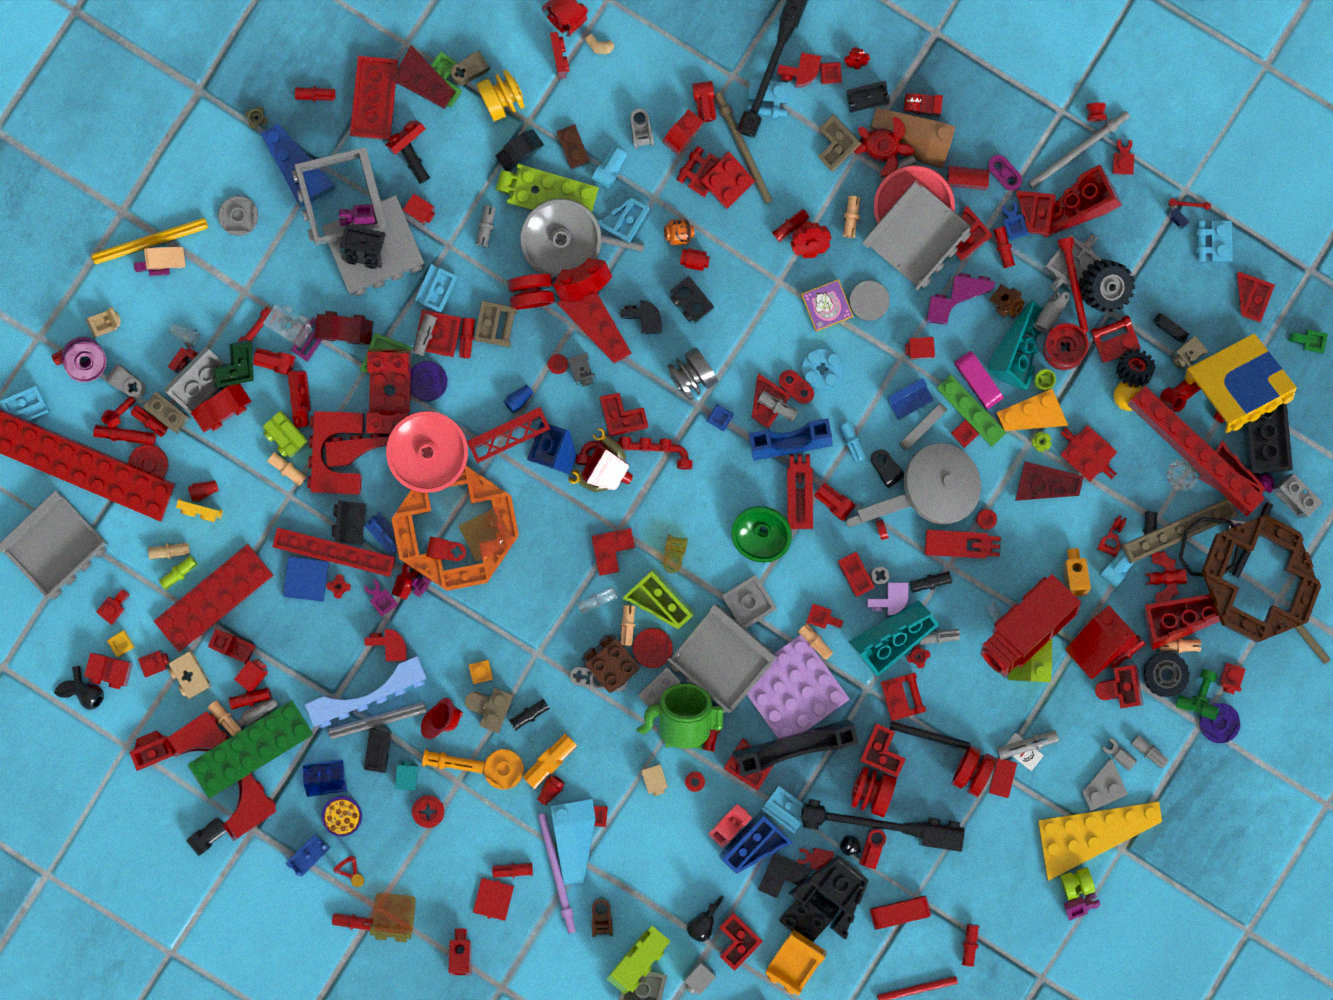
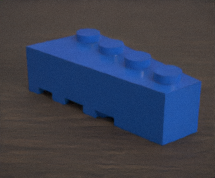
(286, 155)

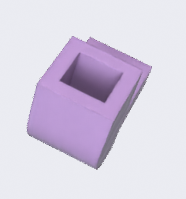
(896, 599)

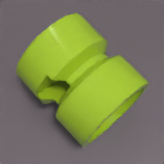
(1077, 883)

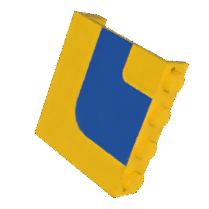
(1242, 382)

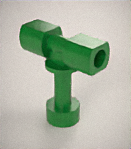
(1199, 703)

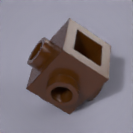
(1007, 301)

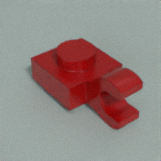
(402, 585)
(112, 608)
(820, 617)

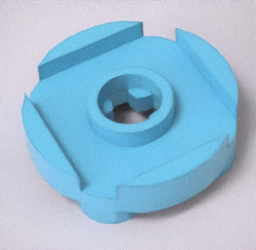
(829, 377)

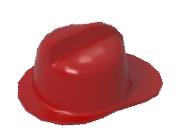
(440, 718)

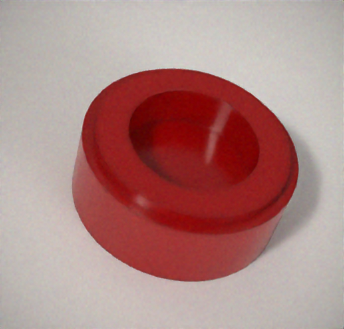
(986, 519)
(882, 530)

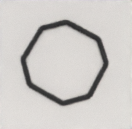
(1184, 542)

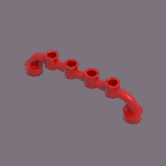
(644, 445)

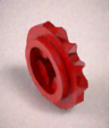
(422, 819)

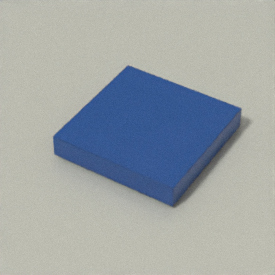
(306, 579)

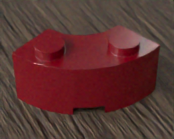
(345, 329)

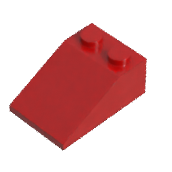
(1101, 642)

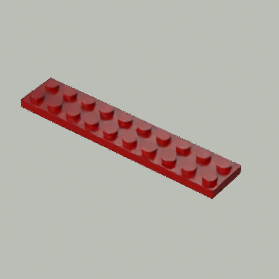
(84, 466)

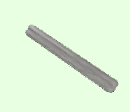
(377, 720)

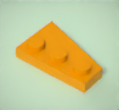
(1033, 413)

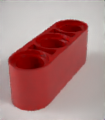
(900, 912)

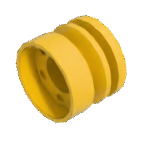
(500, 95)

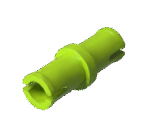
(178, 572)

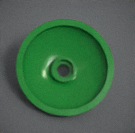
(757, 543)

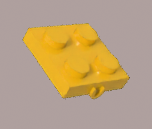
(191, 510)

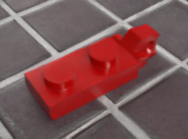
(299, 397)

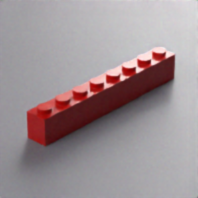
(1195, 451)

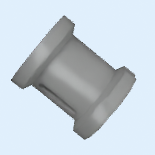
(873, 576)

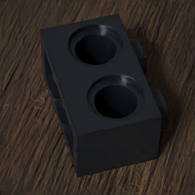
(696, 297)

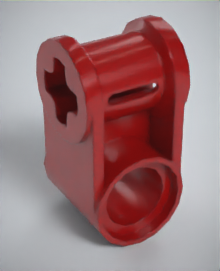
(441, 549)

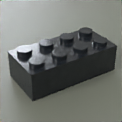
(1269, 442)

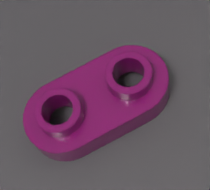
(1006, 171)

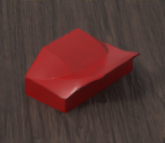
(150, 750)

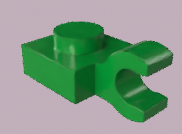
(1312, 340)

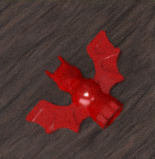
(1169, 577)

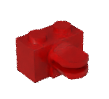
(1124, 687)

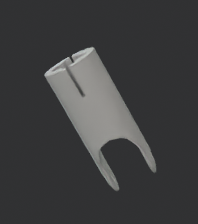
(1051, 312)

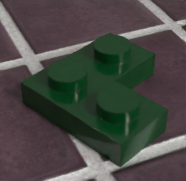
(240, 368)

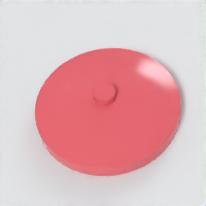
(901, 179)
(427, 451)

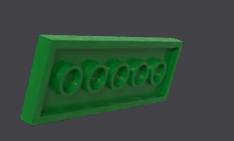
(250, 749)

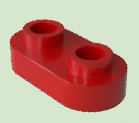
(796, 387)

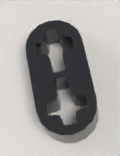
(1170, 327)

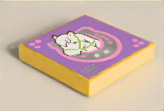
(827, 305)

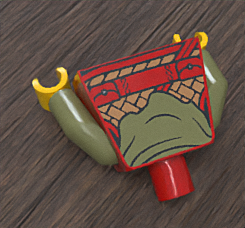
(605, 467)

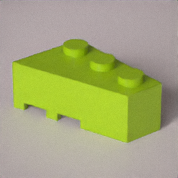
(638, 960)

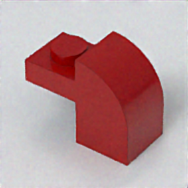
(806, 72)
(682, 132)
(394, 644)

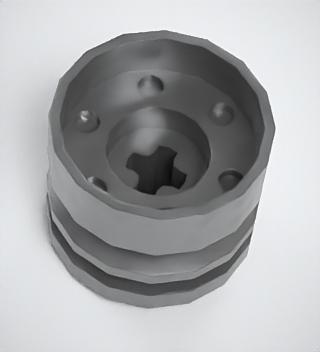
(692, 373)

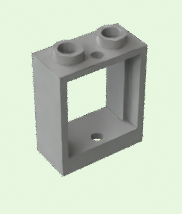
(1290, 492)

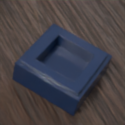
(1178, 218)

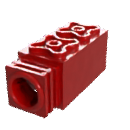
(1029, 625)

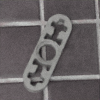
(923, 426)
(583, 681)

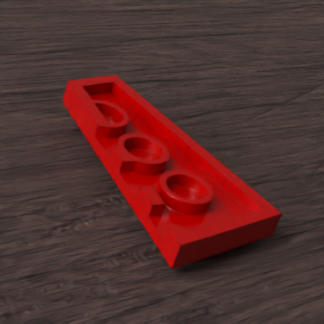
(597, 324)

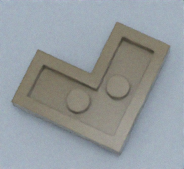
(842, 144)

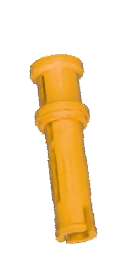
(443, 760)

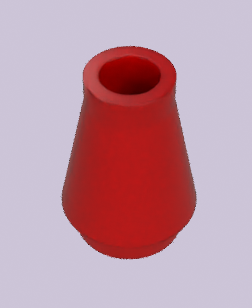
(202, 490)
(551, 789)

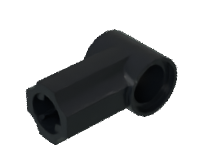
(203, 839)

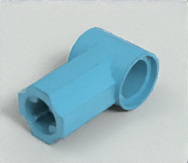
(608, 170)
(1116, 570)

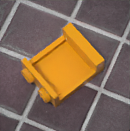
(795, 962)

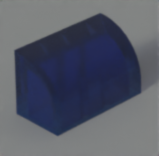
(324, 778)

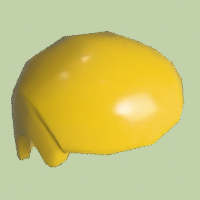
(1123, 395)

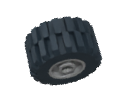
(1107, 285)

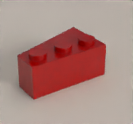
(1234, 462)

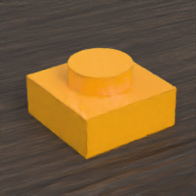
(480, 672)

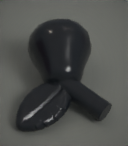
(88, 694)
(701, 926)

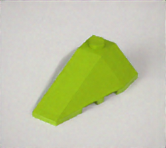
(1037, 668)

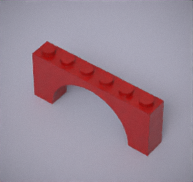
(252, 805)

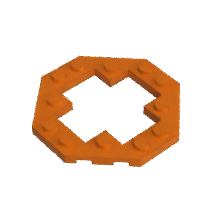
(417, 502)

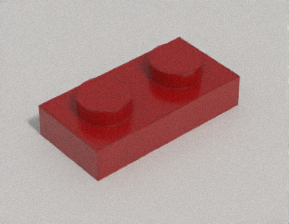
(408, 134)

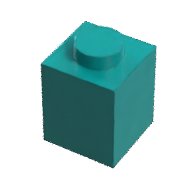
(406, 776)

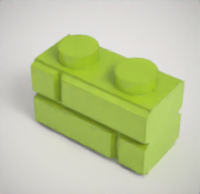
(284, 434)

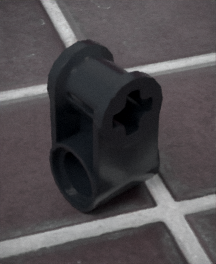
(889, 470)

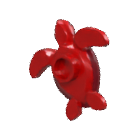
(885, 145)

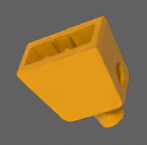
(1079, 581)

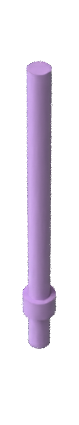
(567, 911)

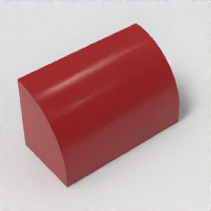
(968, 177)

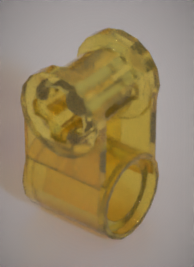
(674, 552)

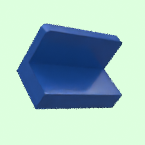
(910, 399)

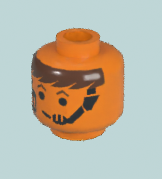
(678, 232)

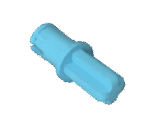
(852, 441)

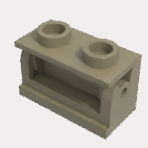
(1188, 352)
(166, 412)

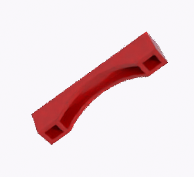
(346, 452)

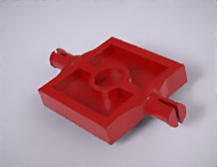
(1088, 453)

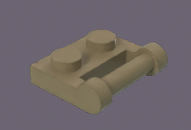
(489, 321)

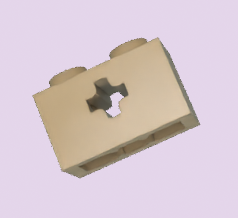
(189, 663)

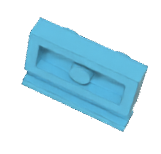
(436, 288)
(26, 404)
(784, 809)

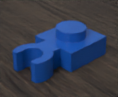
(1014, 225)

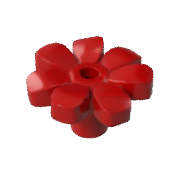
(856, 58)

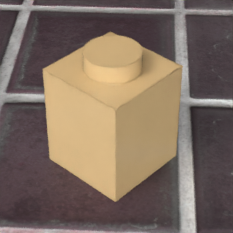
(654, 779)

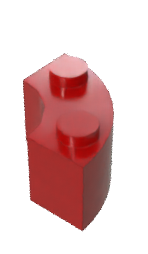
(582, 280)
(221, 407)

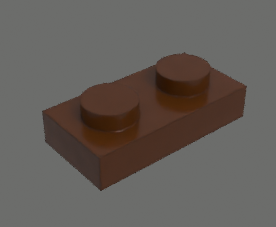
(573, 146)

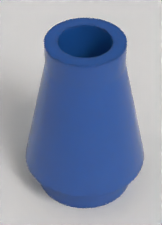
(517, 399)

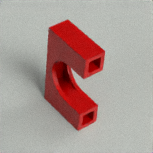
(324, 427)

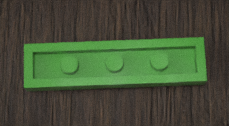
(971, 410)

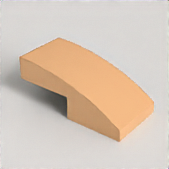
(164, 258)

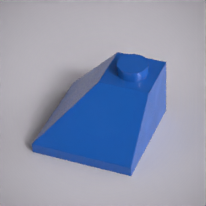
(554, 449)

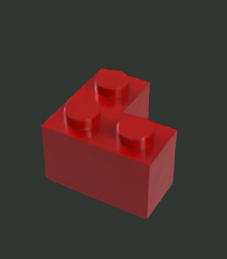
(877, 754)
(743, 940)

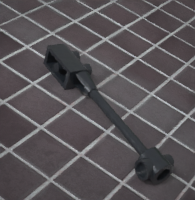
(789, 20)
(930, 832)

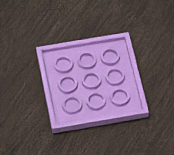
(796, 690)

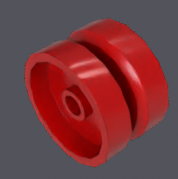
(530, 289)
(970, 769)

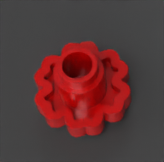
(810, 239)

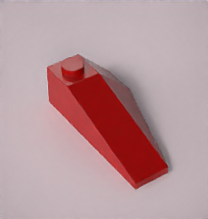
(1085, 200)

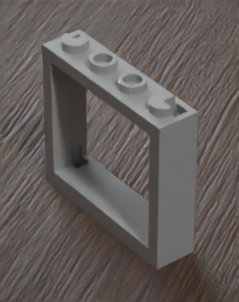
(303, 196)

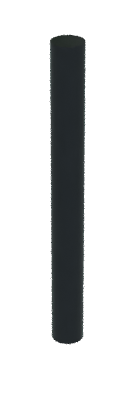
(1245, 554)
(929, 735)

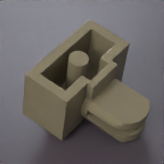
(491, 708)

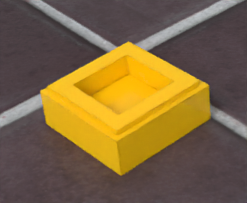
(120, 643)

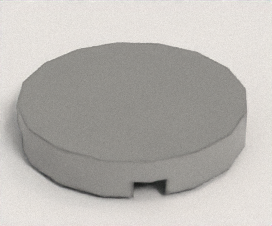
(238, 215)
(869, 300)

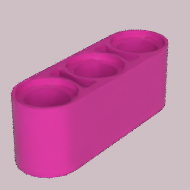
(978, 380)

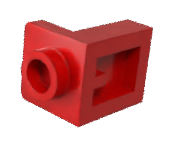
(180, 360)
(154, 663)
(1231, 678)

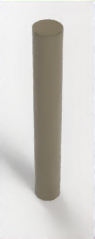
(1313, 644)

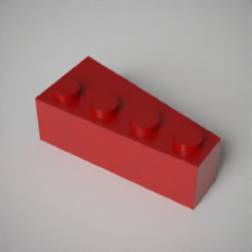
(1178, 618)

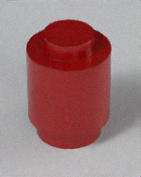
(694, 259)

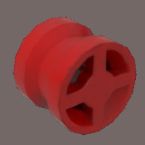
(1096, 112)

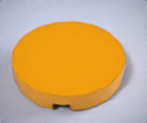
(503, 769)

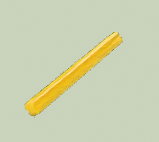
(149, 241)

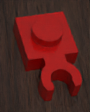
(1123, 161)
(818, 858)

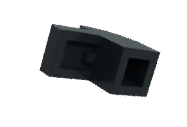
(519, 149)
(649, 315)

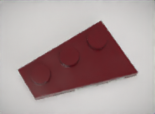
(420, 78)
(1047, 482)

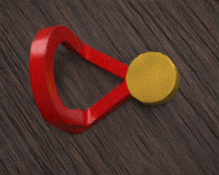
(356, 879)

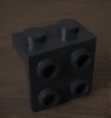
(811, 918)

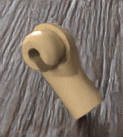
(599, 47)

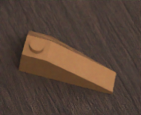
(927, 137)

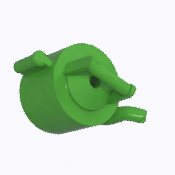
(684, 716)

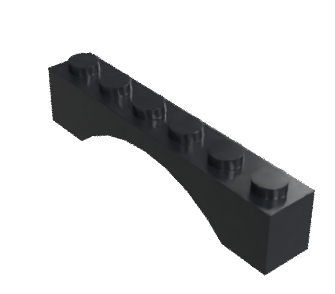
(824, 738)

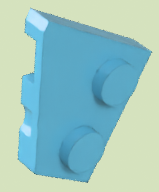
(625, 220)

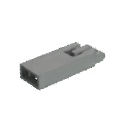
(878, 510)

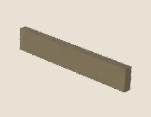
(1173, 532)

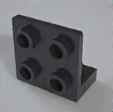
(362, 246)
(349, 522)

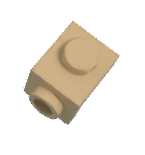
(104, 322)

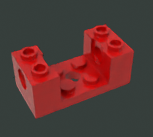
(386, 368)

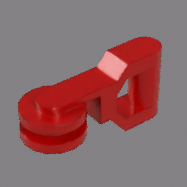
(1117, 523)

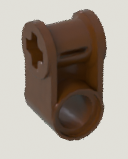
(601, 921)

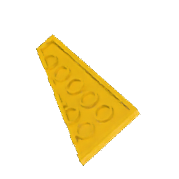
(1081, 836)

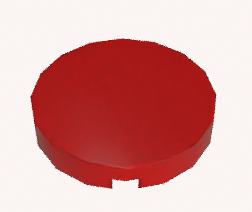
(150, 459)
(652, 648)

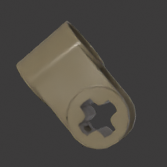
(472, 67)

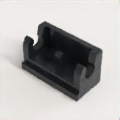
(867, 96)
(377, 750)

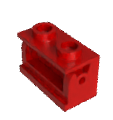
(856, 574)

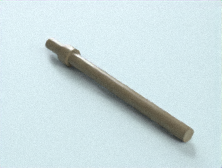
(726, 111)

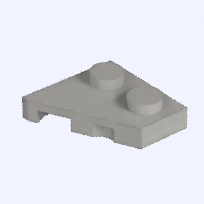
(1104, 787)

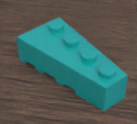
(894, 637)

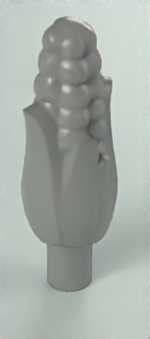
(256, 713)

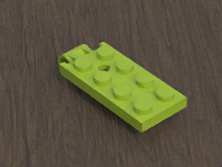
(549, 186)

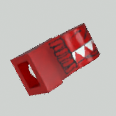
(923, 104)

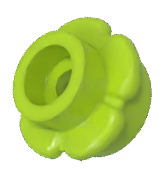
(1041, 446)

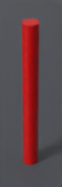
(918, 988)

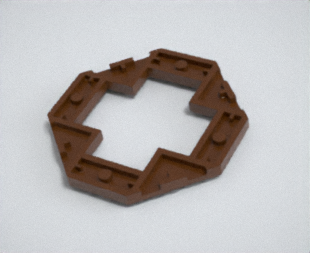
(1224, 593)

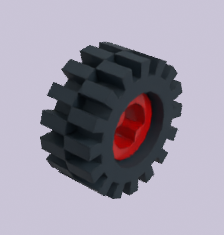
(1129, 373)

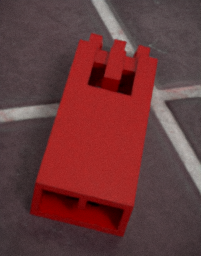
(800, 500)
(955, 544)

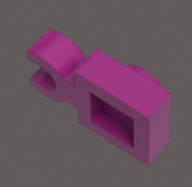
(382, 600)

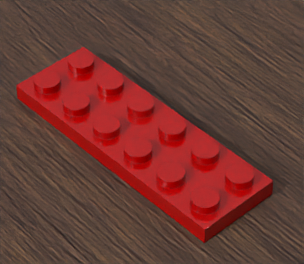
(213, 598)

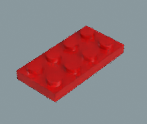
(374, 98)

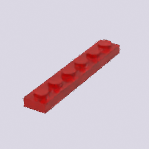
(333, 552)

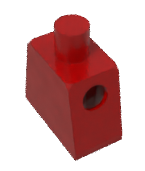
(460, 963)

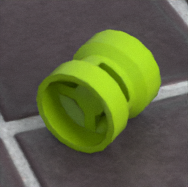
(1044, 380)

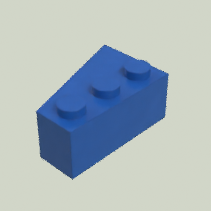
(753, 844)

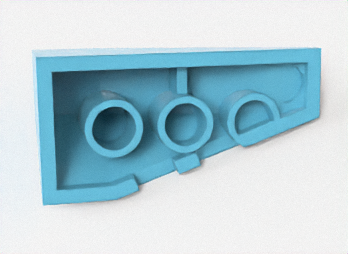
(573, 834)

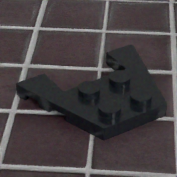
(838, 883)

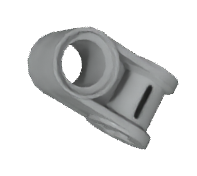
(641, 130)
(123, 380)

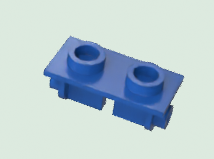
(382, 532)

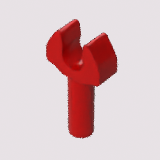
(112, 418)

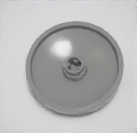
(560, 236)
(942, 483)

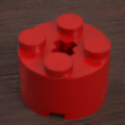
(566, 15)

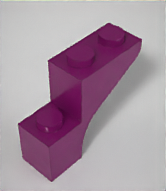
(962, 289)

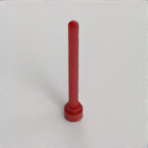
(1066, 245)

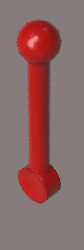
(1172, 202)

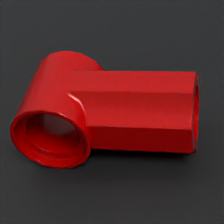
(704, 96)
(279, 362)
(1176, 397)
(837, 503)
(872, 850)

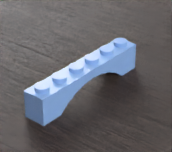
(405, 675)

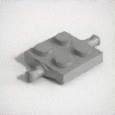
(1082, 255)

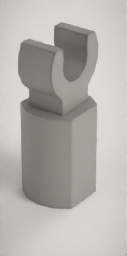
(1120, 755)

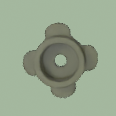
(262, 120)

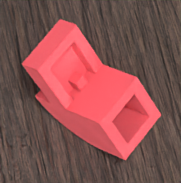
(729, 825)

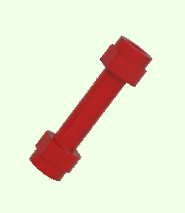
(257, 326)

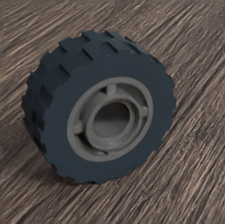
(1178, 669)

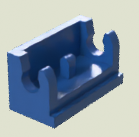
(308, 855)

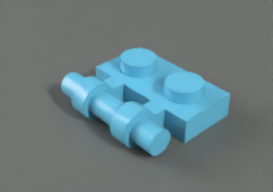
(776, 93)
(1220, 241)

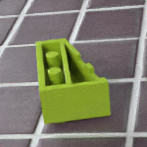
(660, 599)

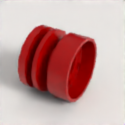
(1063, 335)
(873, 791)

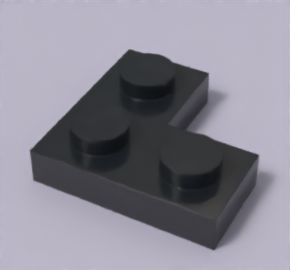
(782, 869)

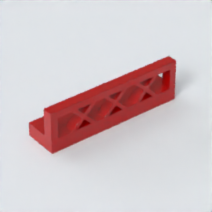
(508, 428)

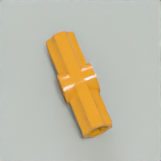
(549, 761)

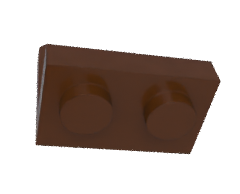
(610, 663)

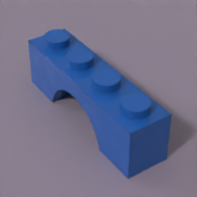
(810, 437)

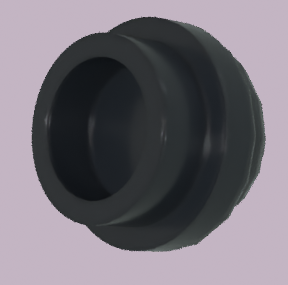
(850, 845)

